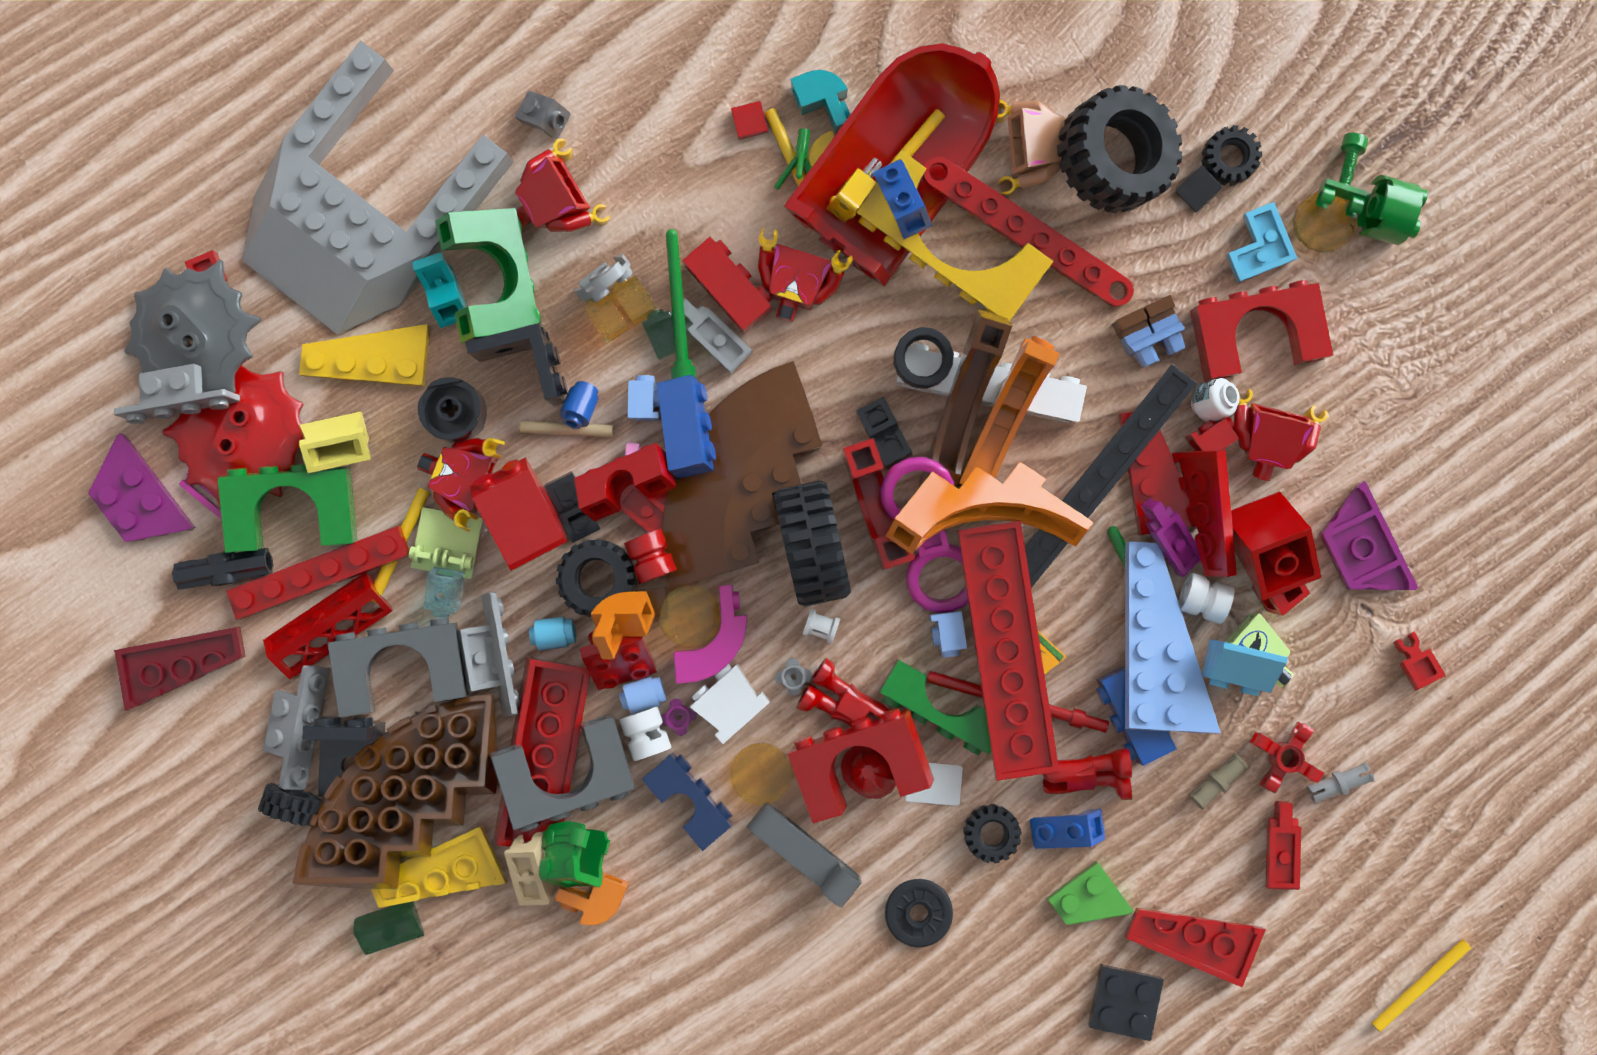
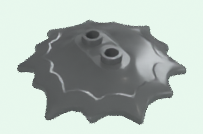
(195, 309)

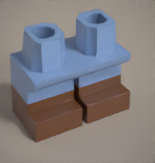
(1148, 327)

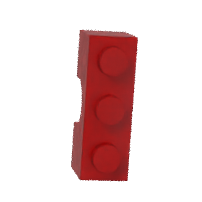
(602, 487)

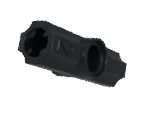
(222, 568)

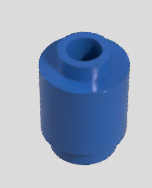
(579, 405)

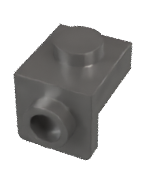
(543, 114)

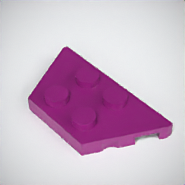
(135, 496)
(1365, 546)

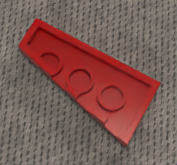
(1156, 477)

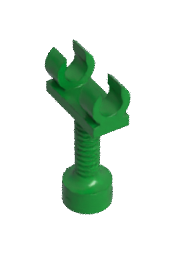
(1353, 145)

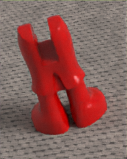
(850, 705)
(1087, 773)

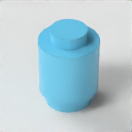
(552, 633)

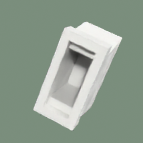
(728, 702)

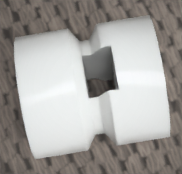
(1211, 600)
(645, 733)

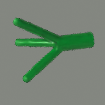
(800, 158)

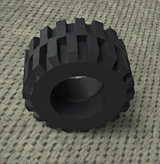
(577, 558)

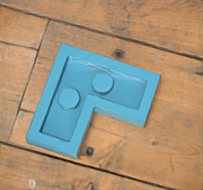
(1269, 247)

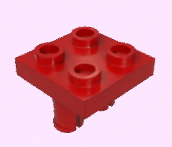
(630, 662)

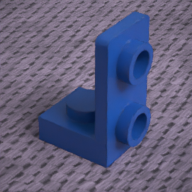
(903, 199)
(1068, 830)

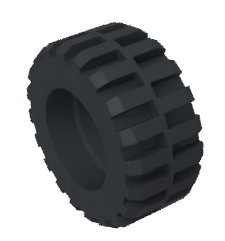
(1148, 131)
(812, 543)

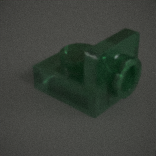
(660, 332)

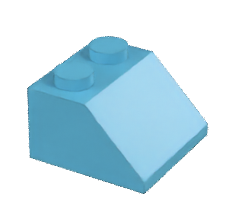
(1242, 666)

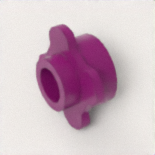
(669, 718)

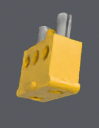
(853, 192)

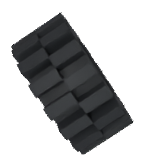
(1244, 142)
(289, 805)
(992, 852)

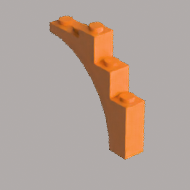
(1014, 398)
(982, 497)

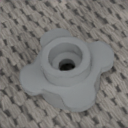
(793, 667)

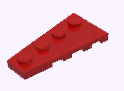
(1209, 496)
(1203, 943)

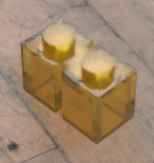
(607, 317)

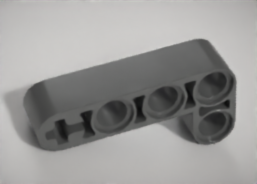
(806, 854)

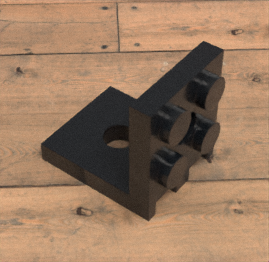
(520, 340)
(340, 741)

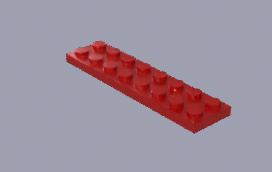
(1008, 651)

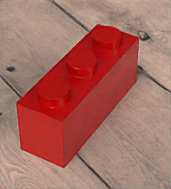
(728, 284)

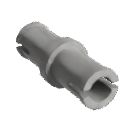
(1340, 783)

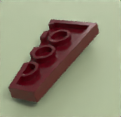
(166, 665)

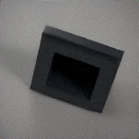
(1198, 189)

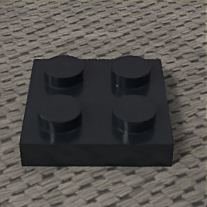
(1125, 1002)

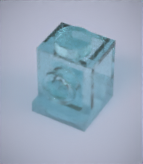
(448, 583)

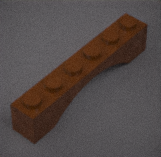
(976, 367)

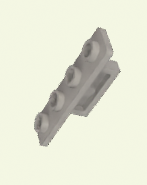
(174, 392)
(486, 656)
(286, 724)

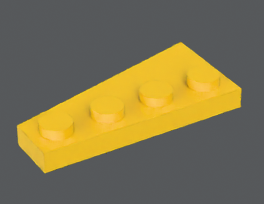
(377, 357)
(453, 867)

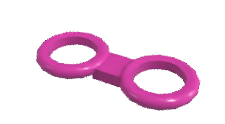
(933, 547)

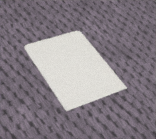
(945, 788)

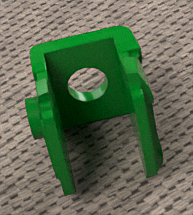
(573, 855)

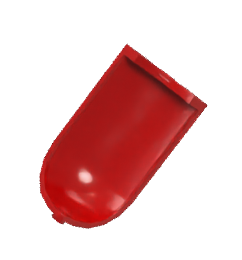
(881, 125)

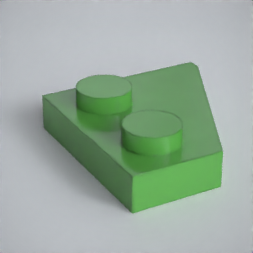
(1089, 897)

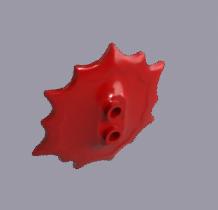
(263, 439)

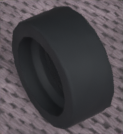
(923, 334)

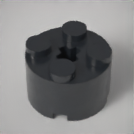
(438, 400)

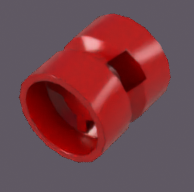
(650, 556)

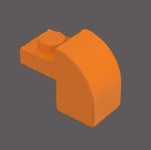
(619, 617)
(597, 905)

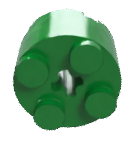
(1392, 210)

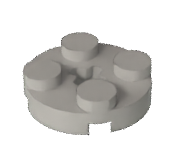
(597, 281)

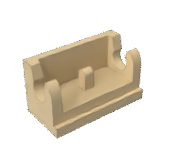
(524, 867)

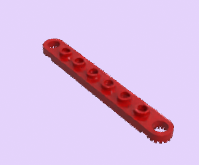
(1025, 228)

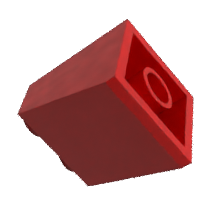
(518, 513)
(1274, 545)

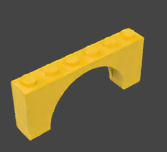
(997, 289)

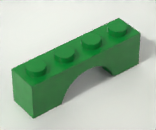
(907, 688)

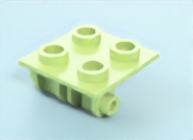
(444, 544)

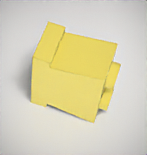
(334, 442)

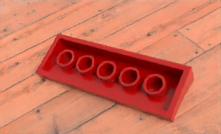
(548, 731)

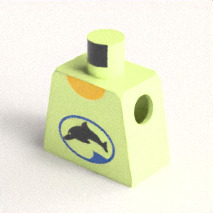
(1258, 635)

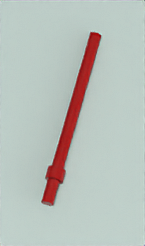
(1076, 717)

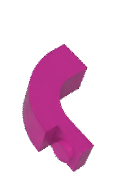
(707, 661)

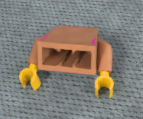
(1032, 142)

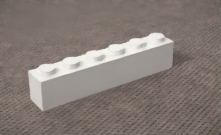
(1055, 399)

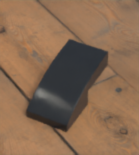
(883, 427)
(564, 497)

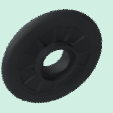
(914, 932)

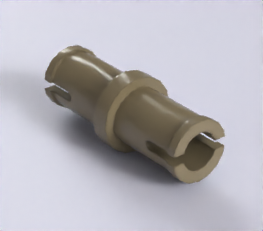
(1218, 781)

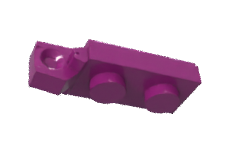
(1171, 536)

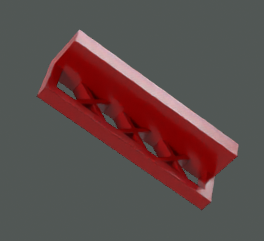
(321, 622)

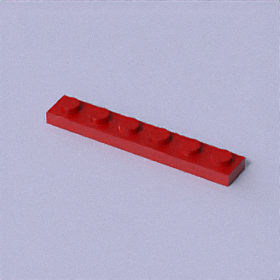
(318, 573)

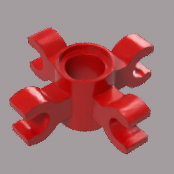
(1299, 736)

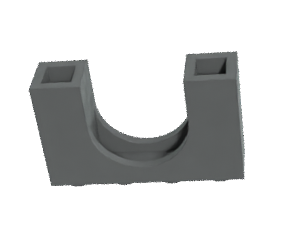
(353, 659)
(606, 778)

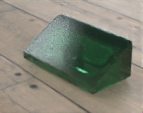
(387, 927)

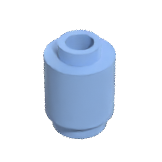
(642, 695)

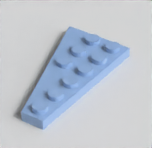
(1160, 664)

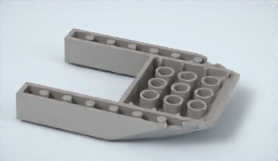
(327, 241)

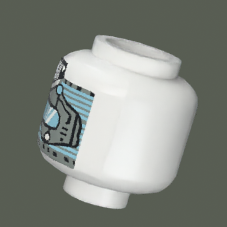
(1215, 399)

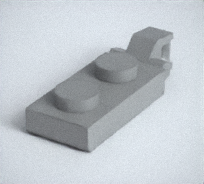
(715, 336)

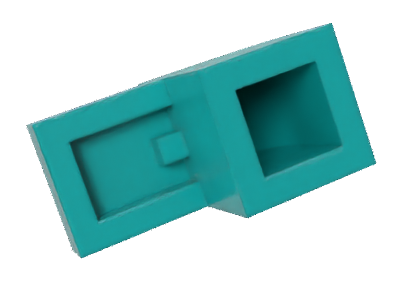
(819, 90)
(441, 288)

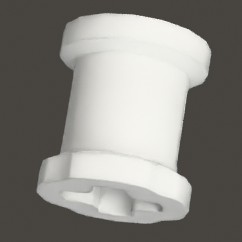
(821, 626)

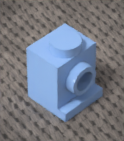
(643, 399)
(948, 633)

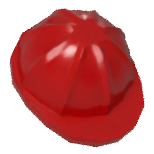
(867, 772)

